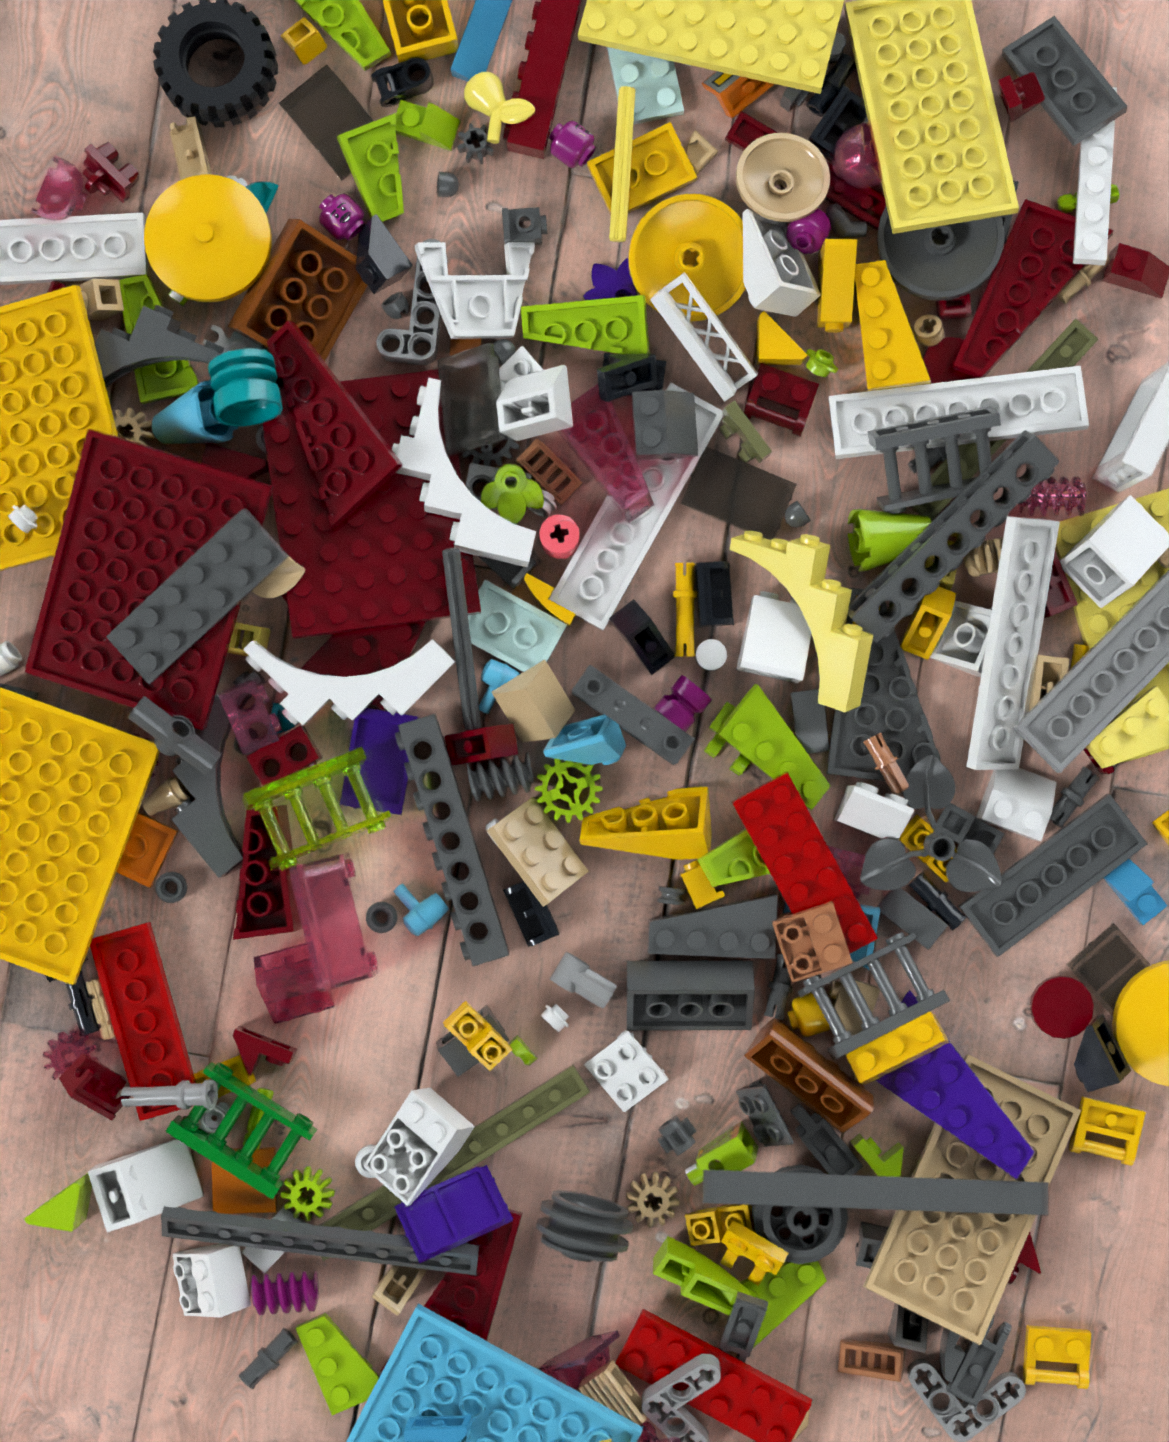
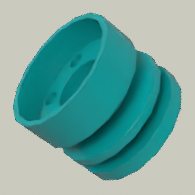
(245, 387)

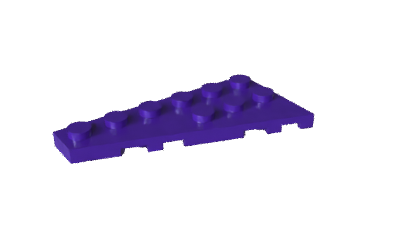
(955, 1099)

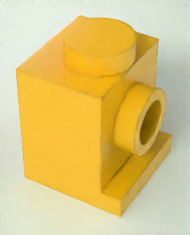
(698, 885)

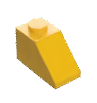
(928, 622)

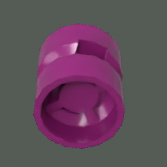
(683, 703)

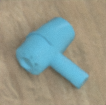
(495, 675)
(422, 914)

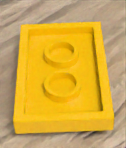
(656, 170)

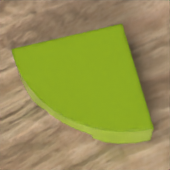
(521, 1050)

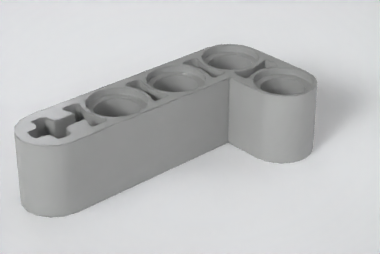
(417, 332)

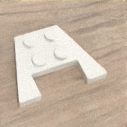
(477, 303)

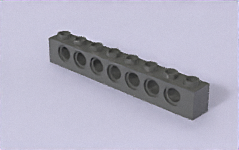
(955, 518)
(494, 943)

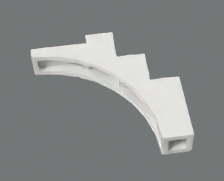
(479, 528)
(351, 695)

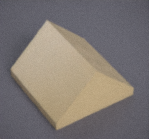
(535, 703)

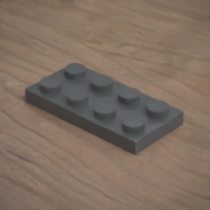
(1073, 87)

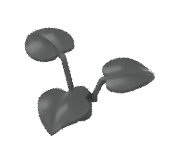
(971, 867)

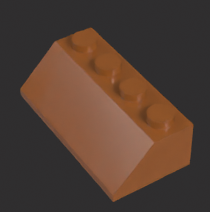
(810, 1076)

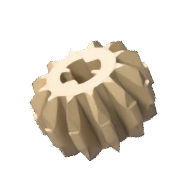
(135, 424)
(985, 558)
(658, 1189)

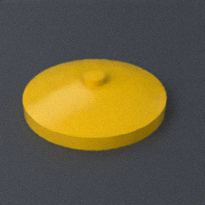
(691, 237)
(207, 238)
(1142, 1023)

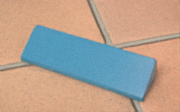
(480, 38)

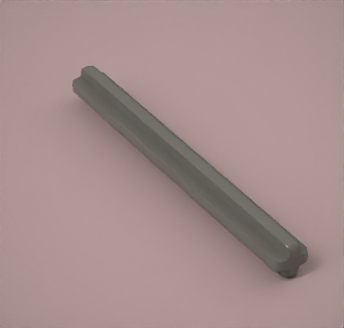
(461, 638)

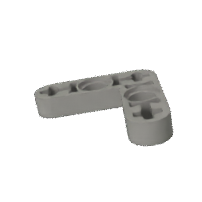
(673, 1399)
(956, 1410)

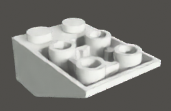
(418, 1144)
(144, 1183)

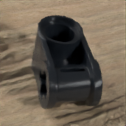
(399, 79)

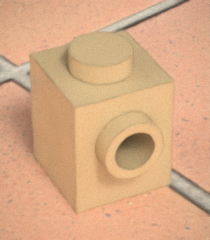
(102, 298)

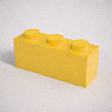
(897, 1048)

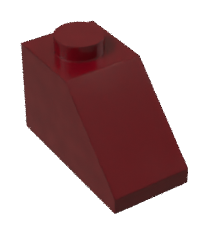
(1136, 270)
(234, 461)
(481, 744)

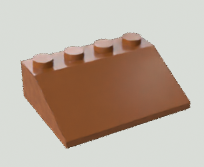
(303, 282)

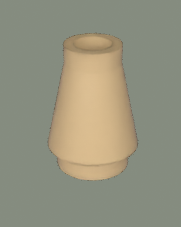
(166, 796)

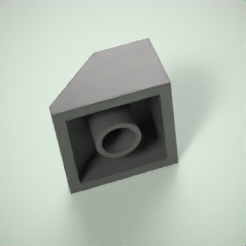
(664, 424)

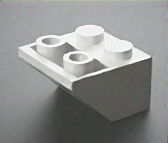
(535, 404)
(873, 813)
(211, 1280)

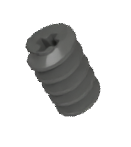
(500, 777)

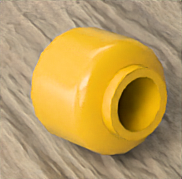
(807, 1016)

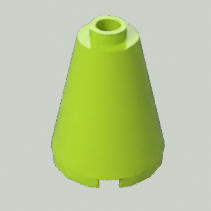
(881, 536)

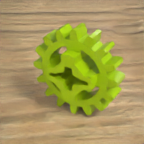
(554, 794)

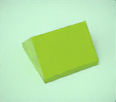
(65, 1209)

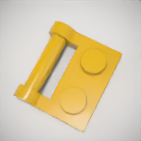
(1108, 1120)
(1057, 1345)

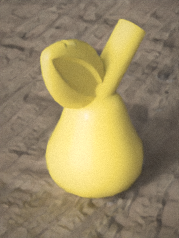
(486, 95)

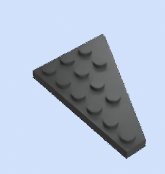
(887, 707)

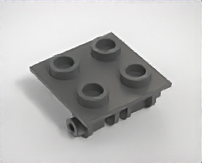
(768, 1124)

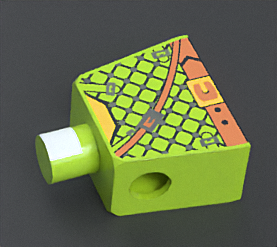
(733, 1149)

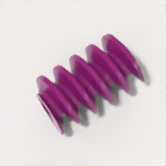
(285, 1293)

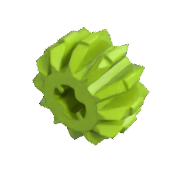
(295, 1190)

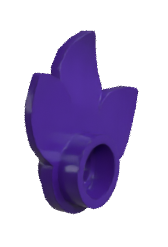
(610, 283)

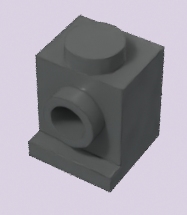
(515, 233)

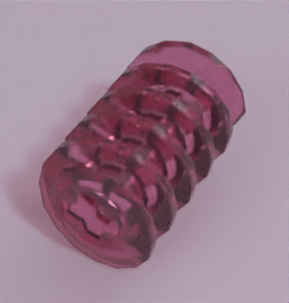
(1057, 495)

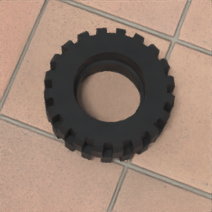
(207, 23)

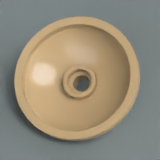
(787, 162)

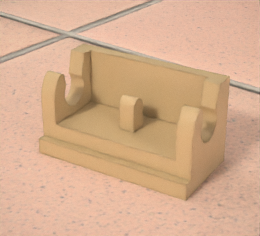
(189, 149)

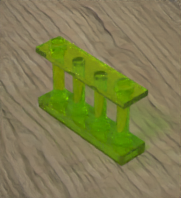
(291, 789)

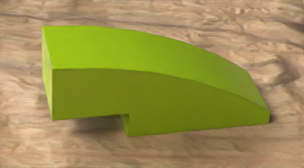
(697, 1275)

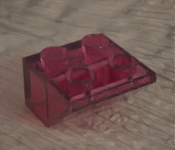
(289, 984)

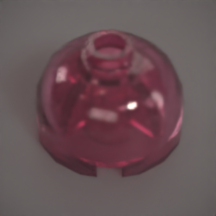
(856, 158)
(60, 191)

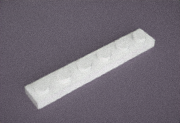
(1094, 197)

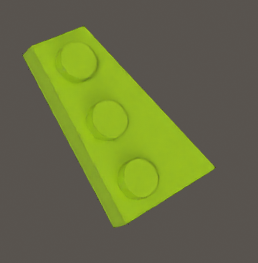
(375, 167)
(733, 861)
(785, 1292)
(338, 1367)

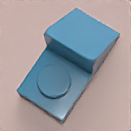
(1135, 891)
(437, 1428)

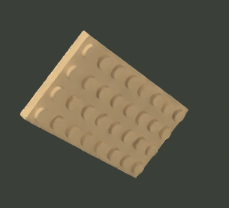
(960, 1262)

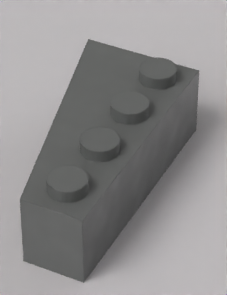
(720, 930)

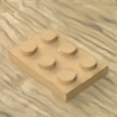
(537, 851)

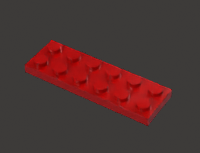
(800, 856)
(142, 1012)
(741, 1398)

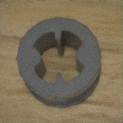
(671, 895)

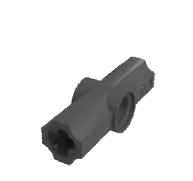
(174, 735)

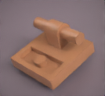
(811, 941)

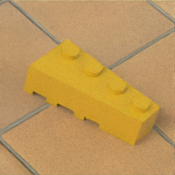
(887, 338)

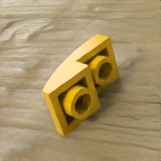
(913, 839)
(477, 1035)
(711, 1224)

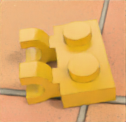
(756, 1248)

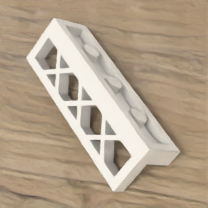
(694, 343)

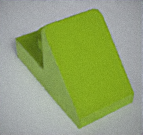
(427, 124)
(888, 1164)

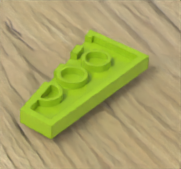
(350, 28)
(160, 379)
(769, 744)

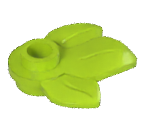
(514, 498)

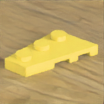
(1134, 731)

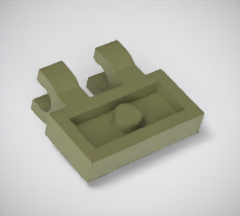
(753, 444)

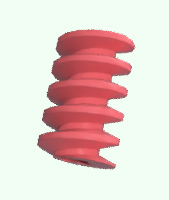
(568, 529)

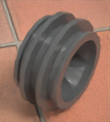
(584, 1226)
(801, 1251)

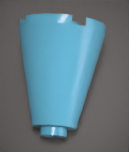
(191, 419)

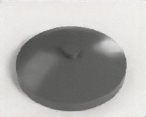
(942, 259)

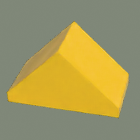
(775, 345)

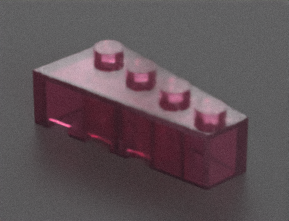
(606, 453)

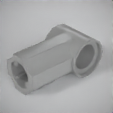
(577, 977)

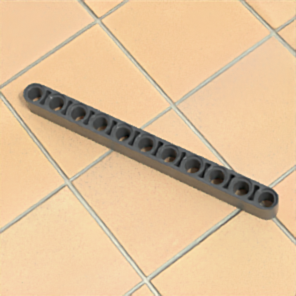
(875, 1192)

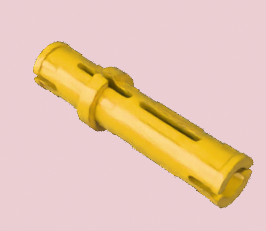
(684, 609)

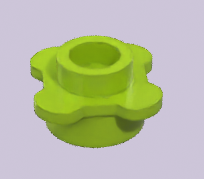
(820, 362)

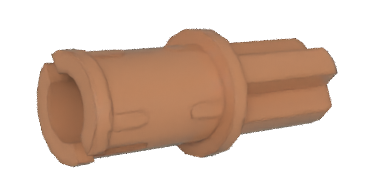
(886, 763)

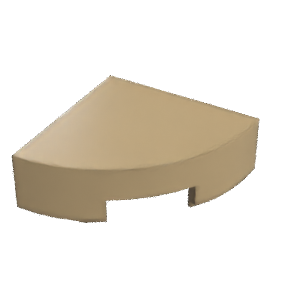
(699, 152)

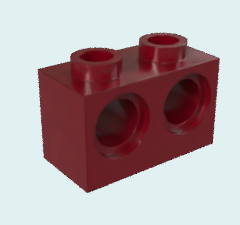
(282, 752)

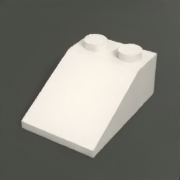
(773, 270)

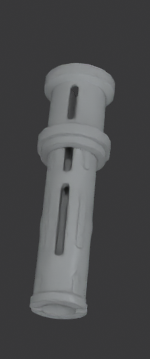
(182, 1095)

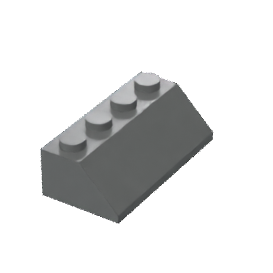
(689, 995)

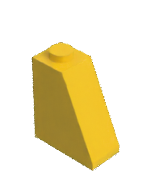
(836, 284)

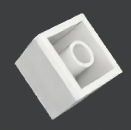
(1116, 552)
(775, 639)

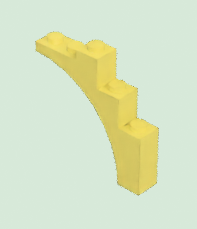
(840, 647)

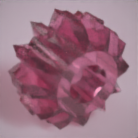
(62, 1047)

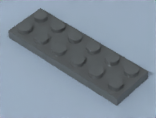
(197, 596)
(1053, 875)

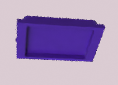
(384, 767)
(453, 1213)

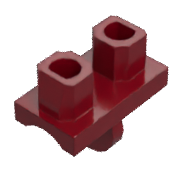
(105, 176)

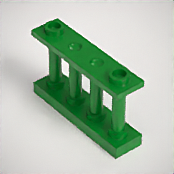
(240, 1162)

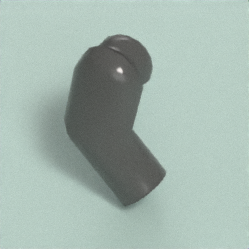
(842, 225)

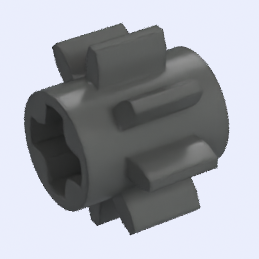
(468, 147)
(676, 1135)

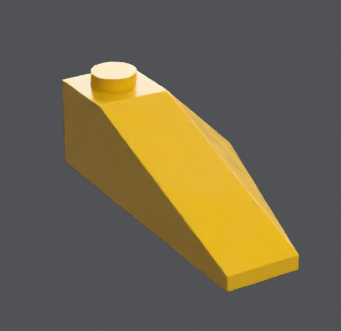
(664, 827)

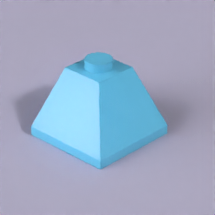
(588, 742)

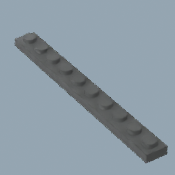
(310, 1240)

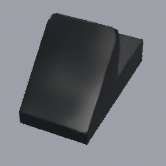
(626, 375)

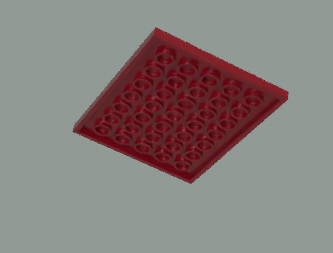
(122, 536)
(385, 556)

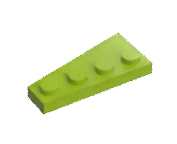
(598, 324)

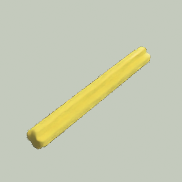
(622, 164)

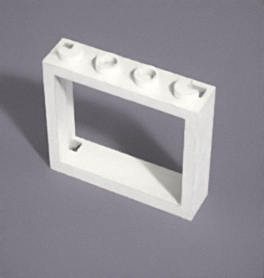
(1139, 436)

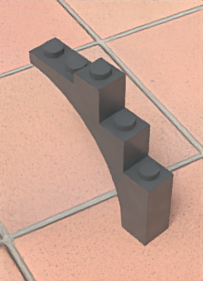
(153, 340)
(205, 818)

